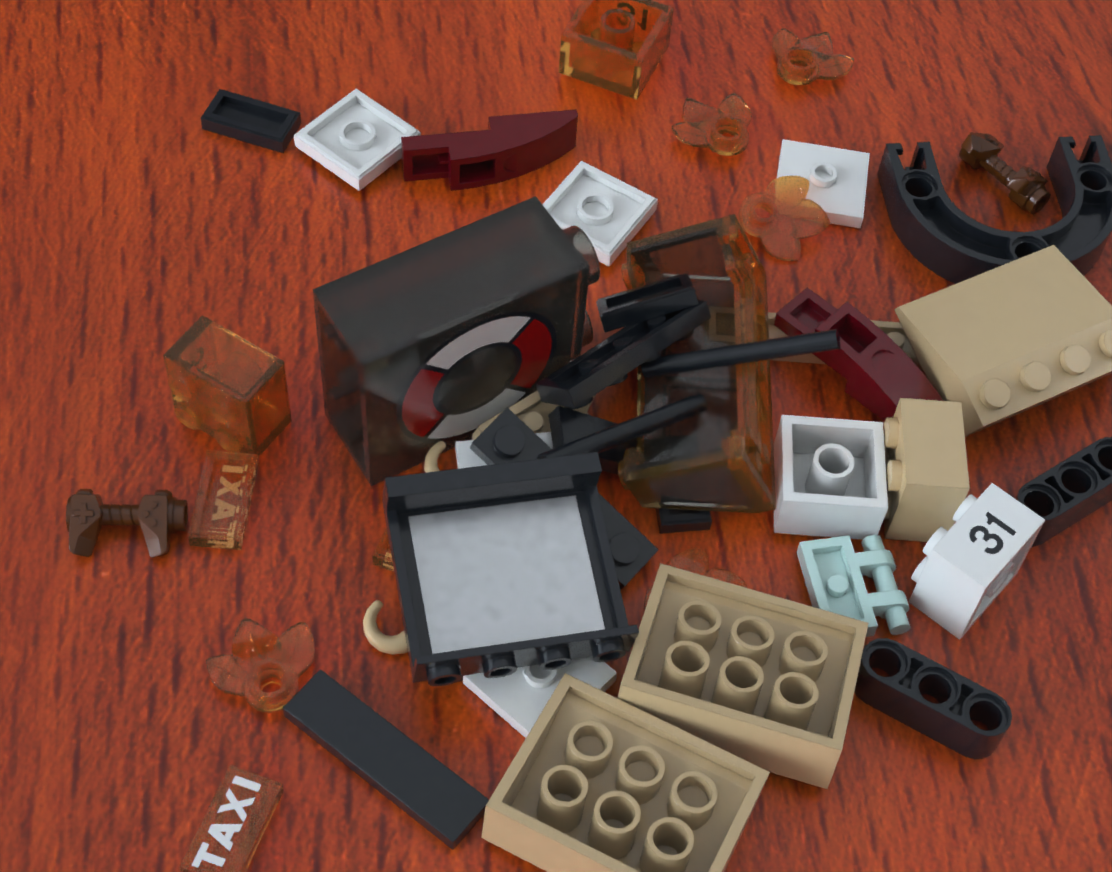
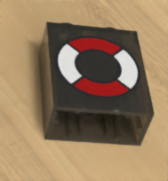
(450, 334)

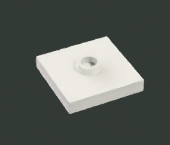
(355, 139)
(834, 176)
(601, 207)
(525, 693)

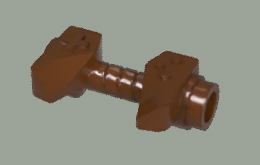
(1025, 186)
(157, 516)

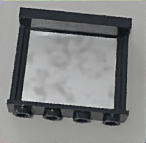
(504, 568)

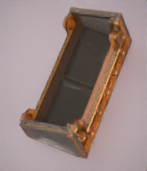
(728, 451)

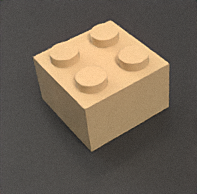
(924, 468)

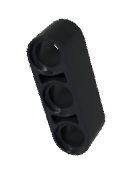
(1070, 489)
(957, 696)

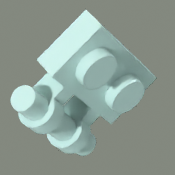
(837, 584)

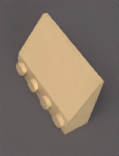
(1011, 337)
(747, 672)
(619, 791)

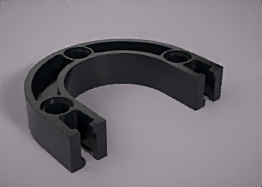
(963, 248)

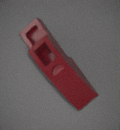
(490, 156)
(868, 358)

